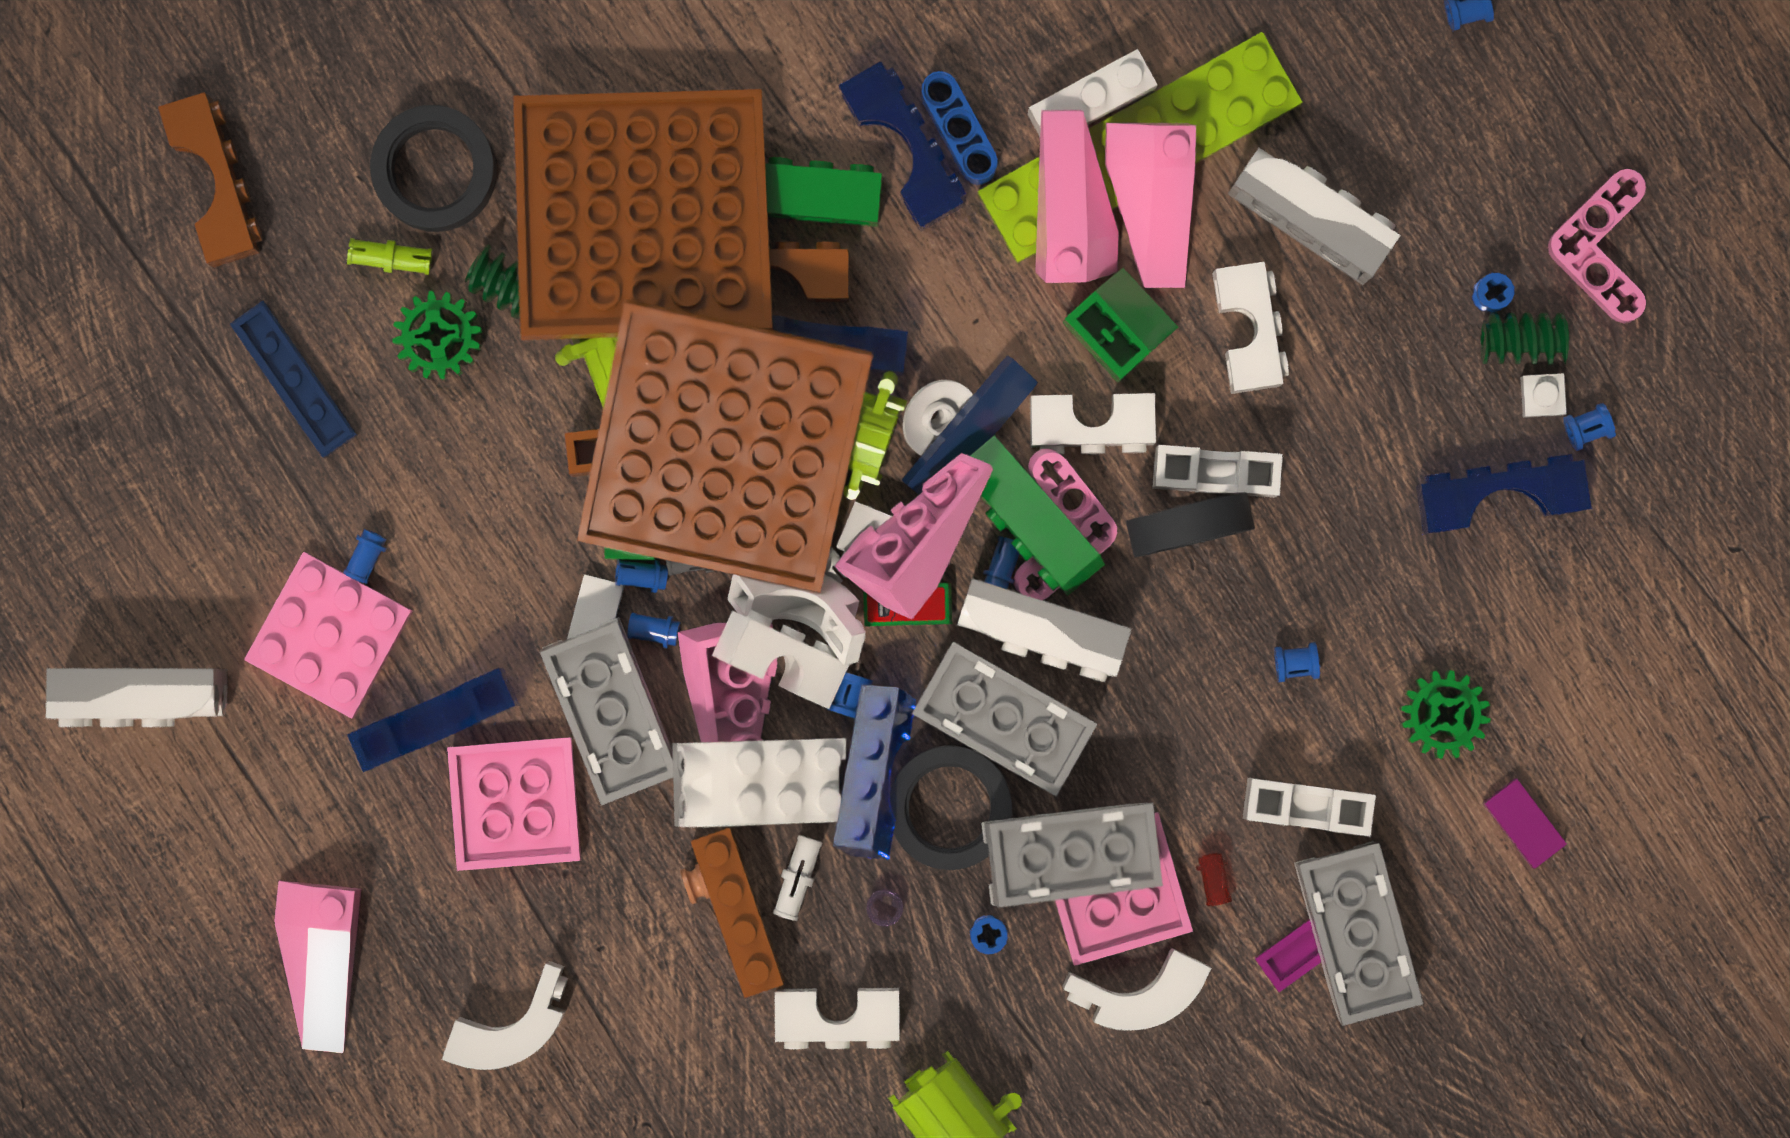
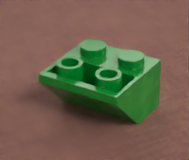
(1119, 324)

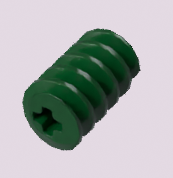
(495, 280)
(1524, 337)

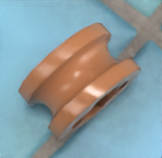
(694, 884)

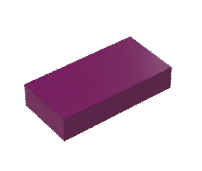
(1524, 823)
(1290, 957)

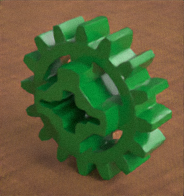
(435, 317)
(1456, 729)

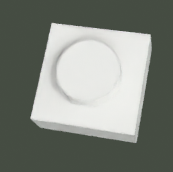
(1543, 395)

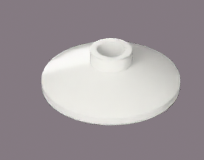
(940, 395)

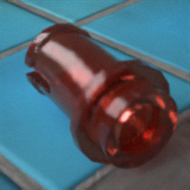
(1214, 878)

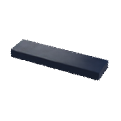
(293, 379)
(975, 421)

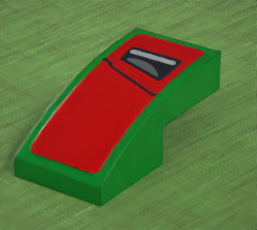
(935, 611)

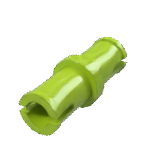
(389, 256)

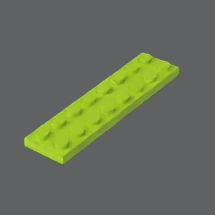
(1220, 98)

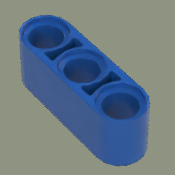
(958, 108)

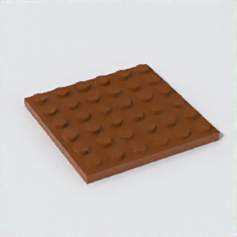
(640, 205)
(724, 445)

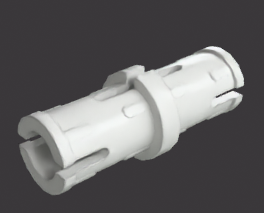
(807, 850)

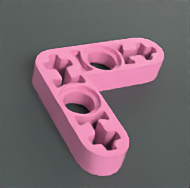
(1589, 253)
(1081, 517)

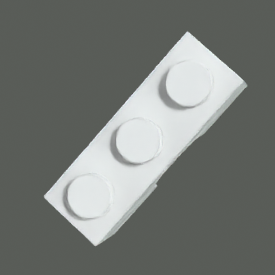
(1102, 91)
(1248, 291)
(1129, 425)
(1217, 471)
(753, 646)
(1309, 806)
(801, 1021)

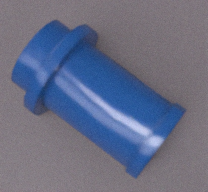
(365, 556)
(1002, 564)
(641, 575)
(654, 629)

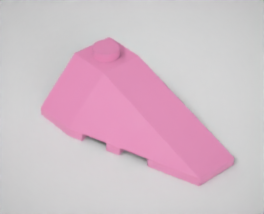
(1154, 191)
(1074, 212)
(911, 550)
(723, 698)
(318, 950)

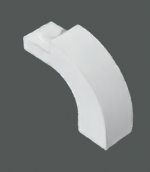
(827, 612)
(1148, 1007)
(498, 1047)

